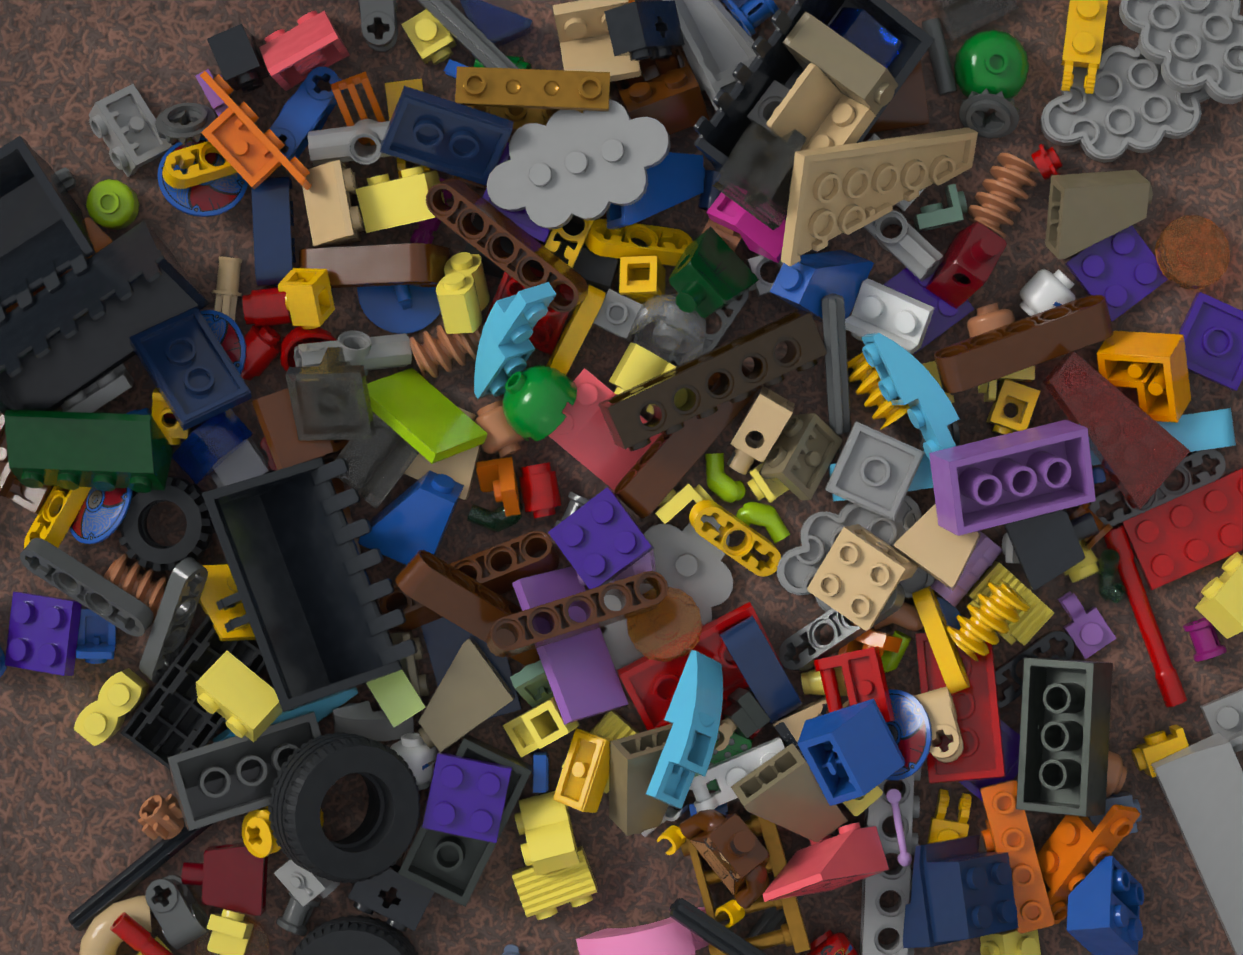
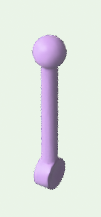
(894, 796)

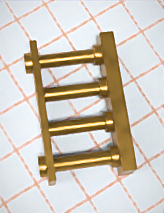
(531, 93)
(790, 933)

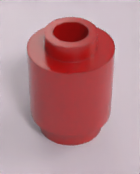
(265, 307)
(261, 350)
(540, 490)

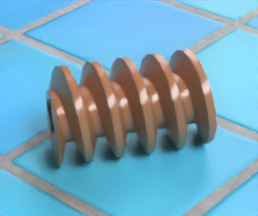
(1002, 193)
(444, 349)
(137, 584)

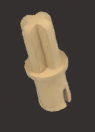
(227, 286)

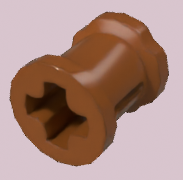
(1103, 528)

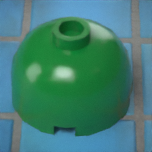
(991, 62)
(536, 401)

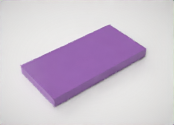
(577, 666)

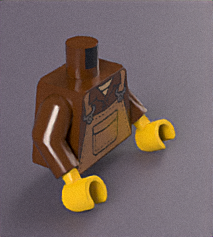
(730, 852)

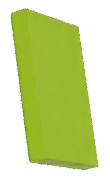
(423, 416)

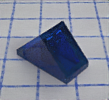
(495, 22)
(867, 35)
(211, 444)

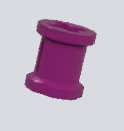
(1204, 639)

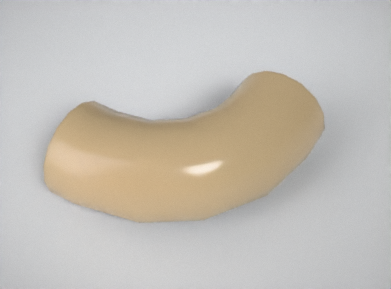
(99, 937)

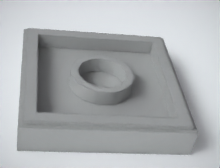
(874, 471)

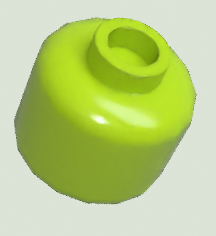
(112, 204)

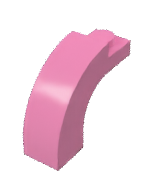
(656, 938)

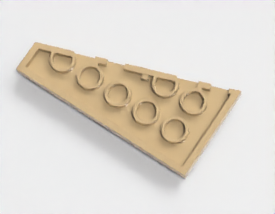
(860, 182)

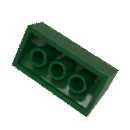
(87, 450)

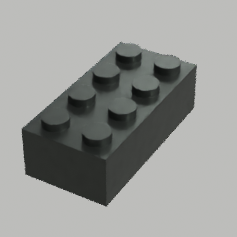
(1064, 736)
(454, 862)

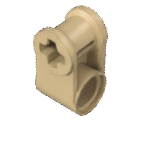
(943, 722)

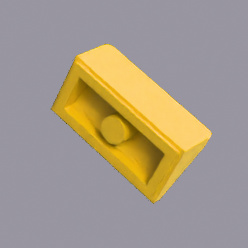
(584, 772)

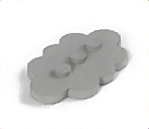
(1193, 42)
(1126, 111)
(578, 165)
(820, 532)
(686, 564)

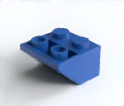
(850, 751)
(1106, 910)

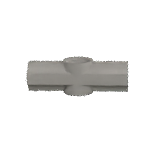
(343, 143)
(908, 247)
(360, 349)

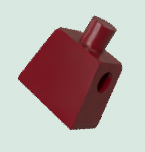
(972, 254)
(230, 878)

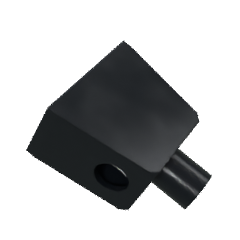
(1049, 544)

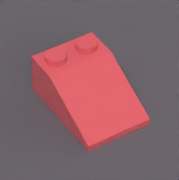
(300, 50)
(587, 436)
(830, 863)

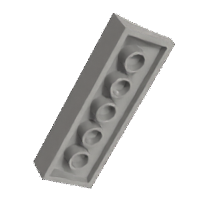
(1207, 803)

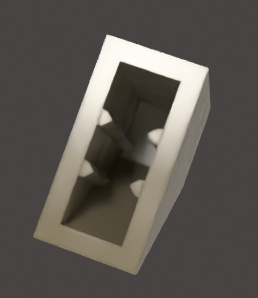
(842, 62)
(1093, 207)
(464, 698)
(630, 773)
(789, 796)

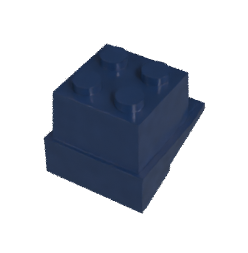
(958, 894)

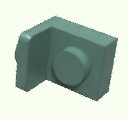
(934, 215)
(532, 684)

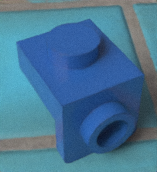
(95, 638)

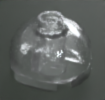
(668, 330)

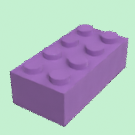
(1012, 477)

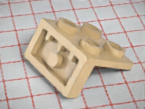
(587, 41)
(820, 112)
(860, 575)

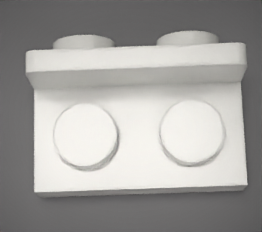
(890, 314)

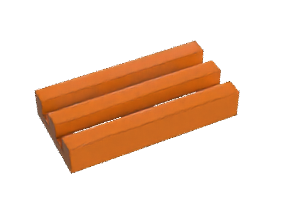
(350, 84)

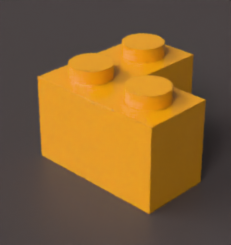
(1152, 365)

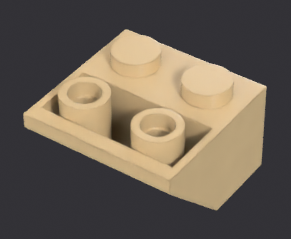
(331, 205)

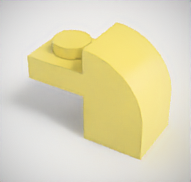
(538, 727)

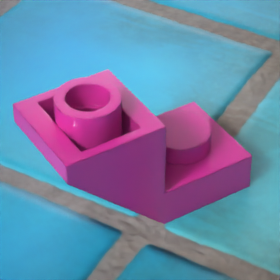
(755, 234)

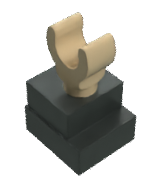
(742, 716)

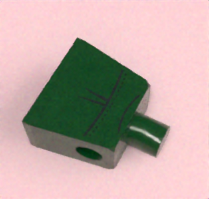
(709, 275)

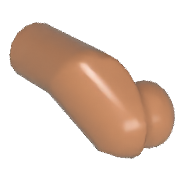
(905, 617)

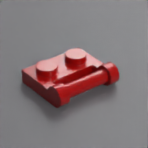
(863, 680)

